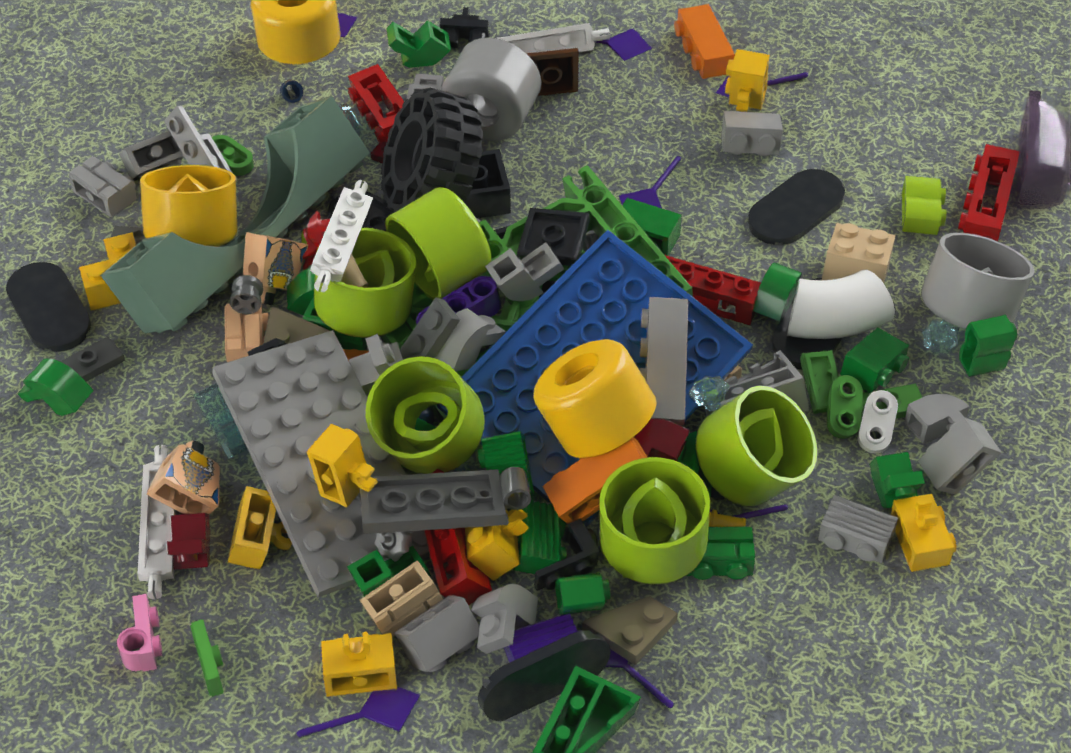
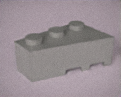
(775, 374)

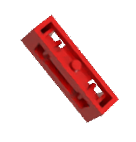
(366, 92)
(997, 164)
(713, 285)
(451, 547)

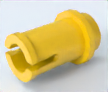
(720, 520)

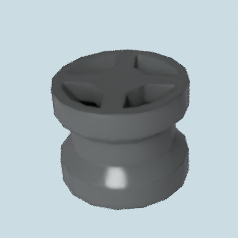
(246, 294)

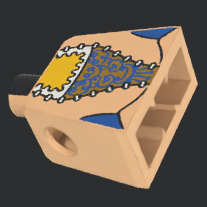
(272, 262)
(187, 480)

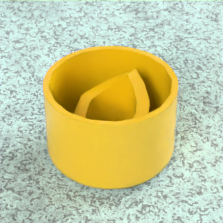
(296, 29)
(190, 202)
(594, 398)

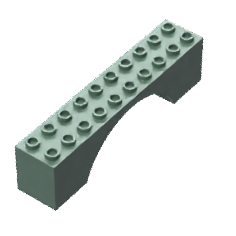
(172, 277)

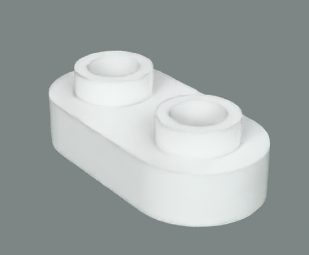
(877, 420)

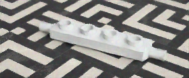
(568, 37)
(341, 235)
(155, 531)

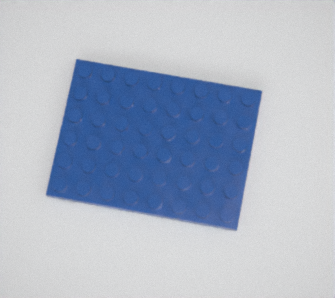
(588, 303)

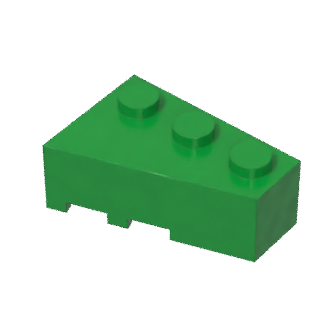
(586, 715)

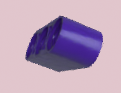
(478, 295)

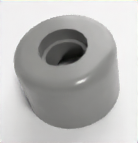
(497, 82)
(975, 279)

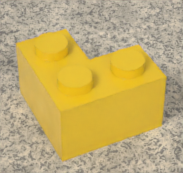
(96, 289)

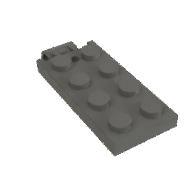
(443, 500)

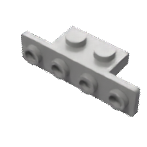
(195, 147)

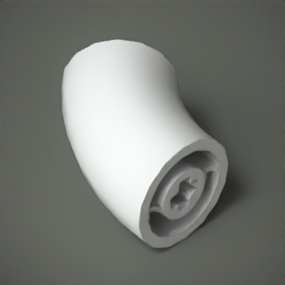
(840, 306)

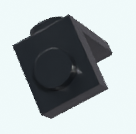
(582, 563)

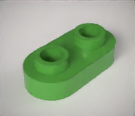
(237, 156)
(845, 405)

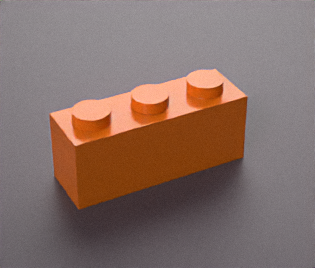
(704, 40)
(578, 488)

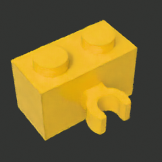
(747, 79)
(340, 465)
(255, 530)
(923, 532)
(496, 547)
(358, 664)

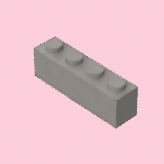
(666, 355)

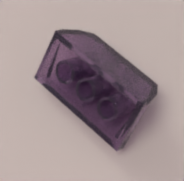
(1043, 155)

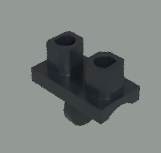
(464, 27)

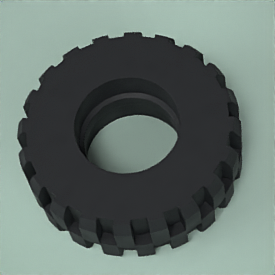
(431, 147)

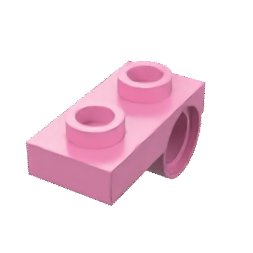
(141, 637)

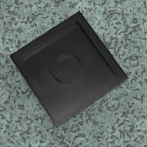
(559, 229)

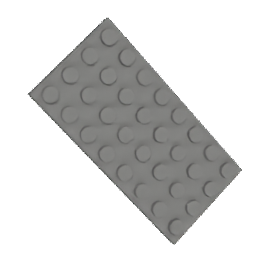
(281, 408)

